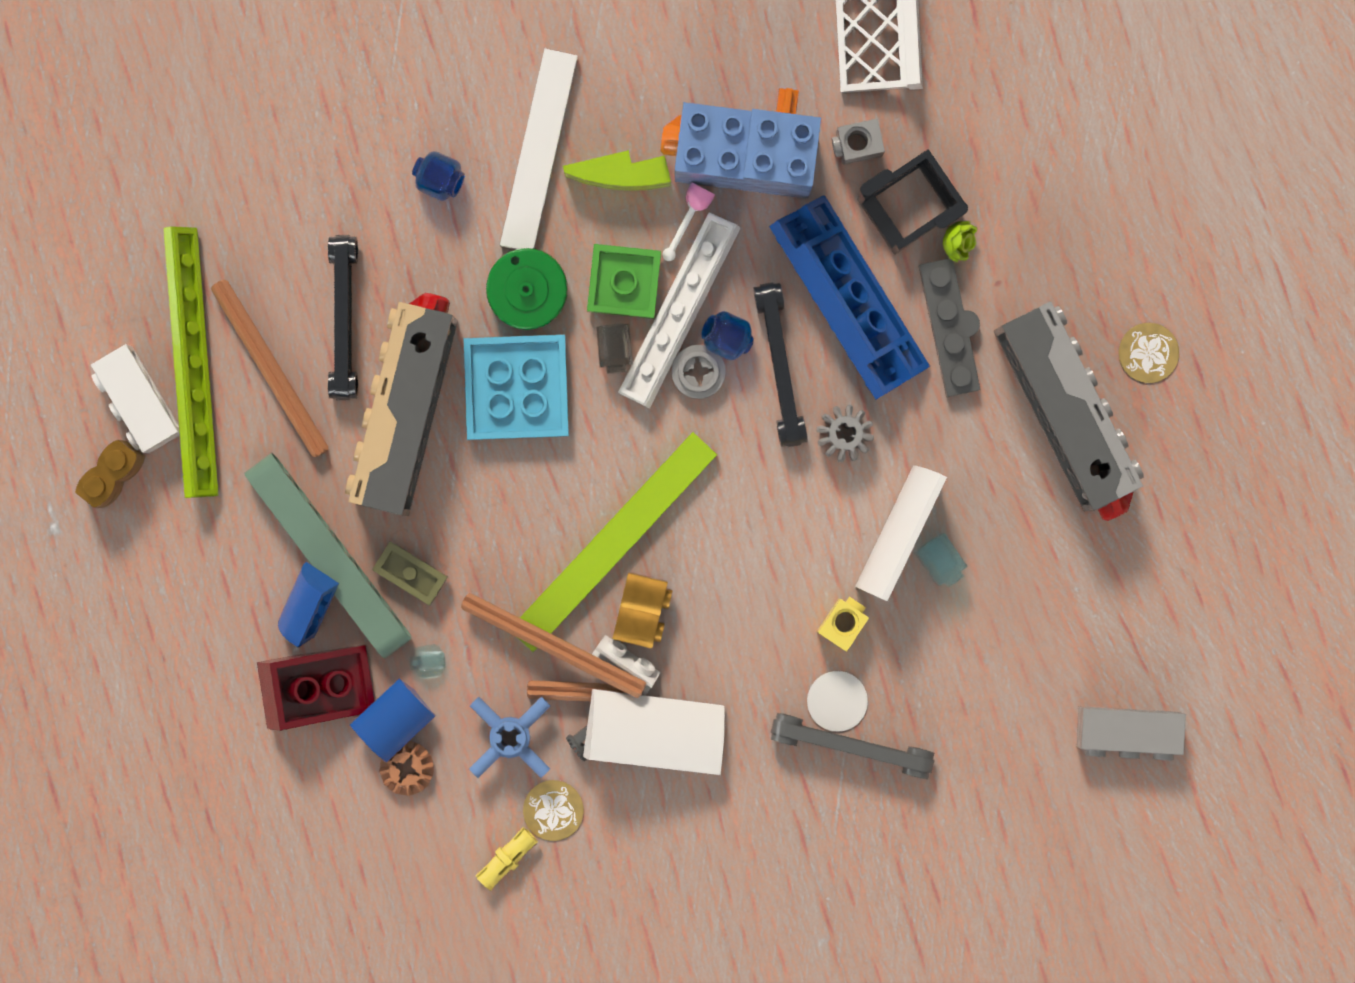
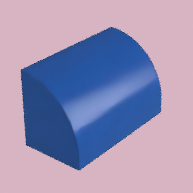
(306, 605)
(392, 720)

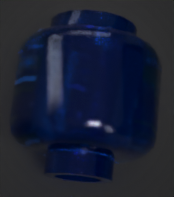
(438, 176)
(727, 335)

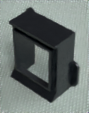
(939, 182)

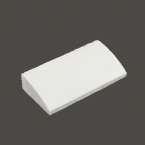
(900, 532)
(655, 732)

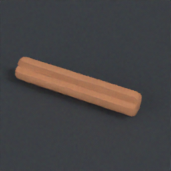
(565, 690)

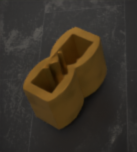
(105, 482)
(641, 610)

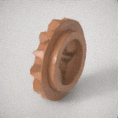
(412, 784)

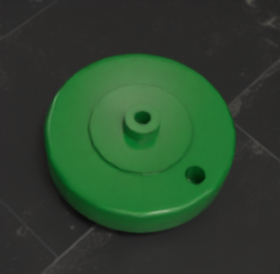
(527, 288)

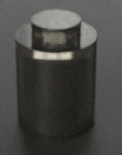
(614, 347)

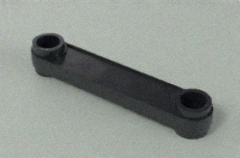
(343, 253)
(769, 301)

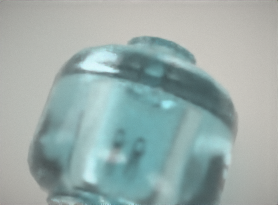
(428, 661)

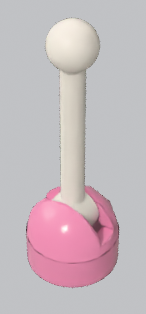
(697, 200)

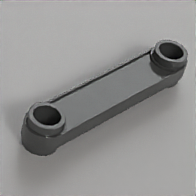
(915, 761)

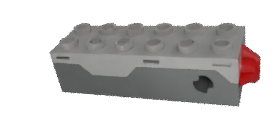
(1071, 410)

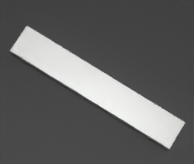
(539, 150)
(679, 310)

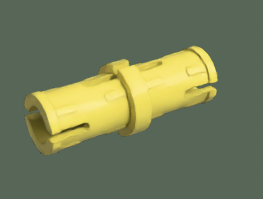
(506, 858)

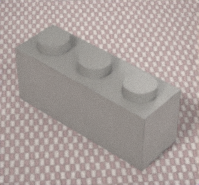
(1130, 732)

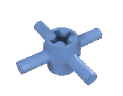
(499, 748)

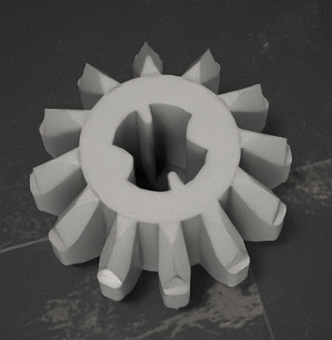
(849, 422)

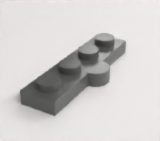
(950, 327)

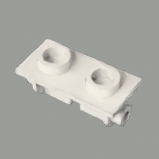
(618, 655)

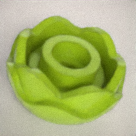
(959, 240)

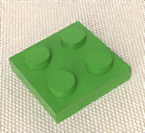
(624, 281)

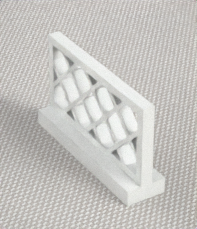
(908, 45)

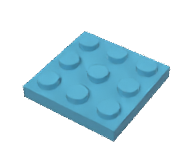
(516, 387)

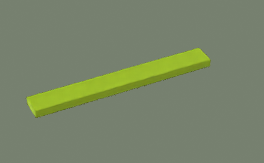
(190, 362)
(619, 535)

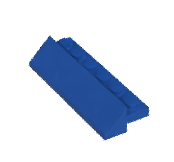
(849, 296)

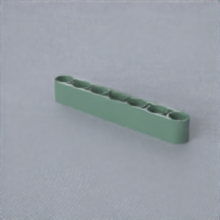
(328, 555)

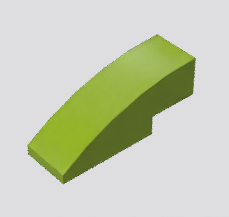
(619, 173)

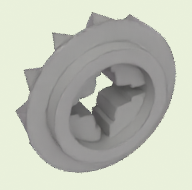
(687, 384)

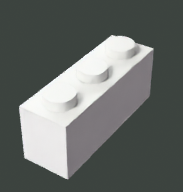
(135, 399)

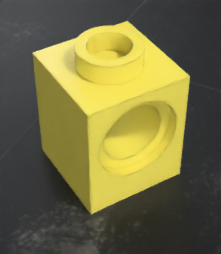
(829, 630)

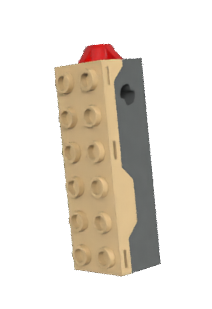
(402, 405)

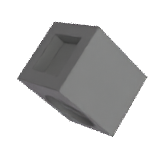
(869, 131)

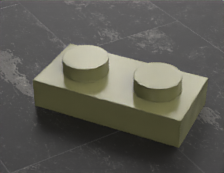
(410, 573)

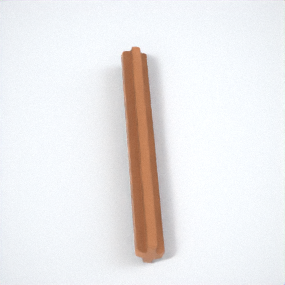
(269, 368)
(553, 645)

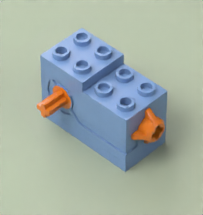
(745, 148)

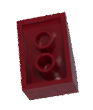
(315, 687)

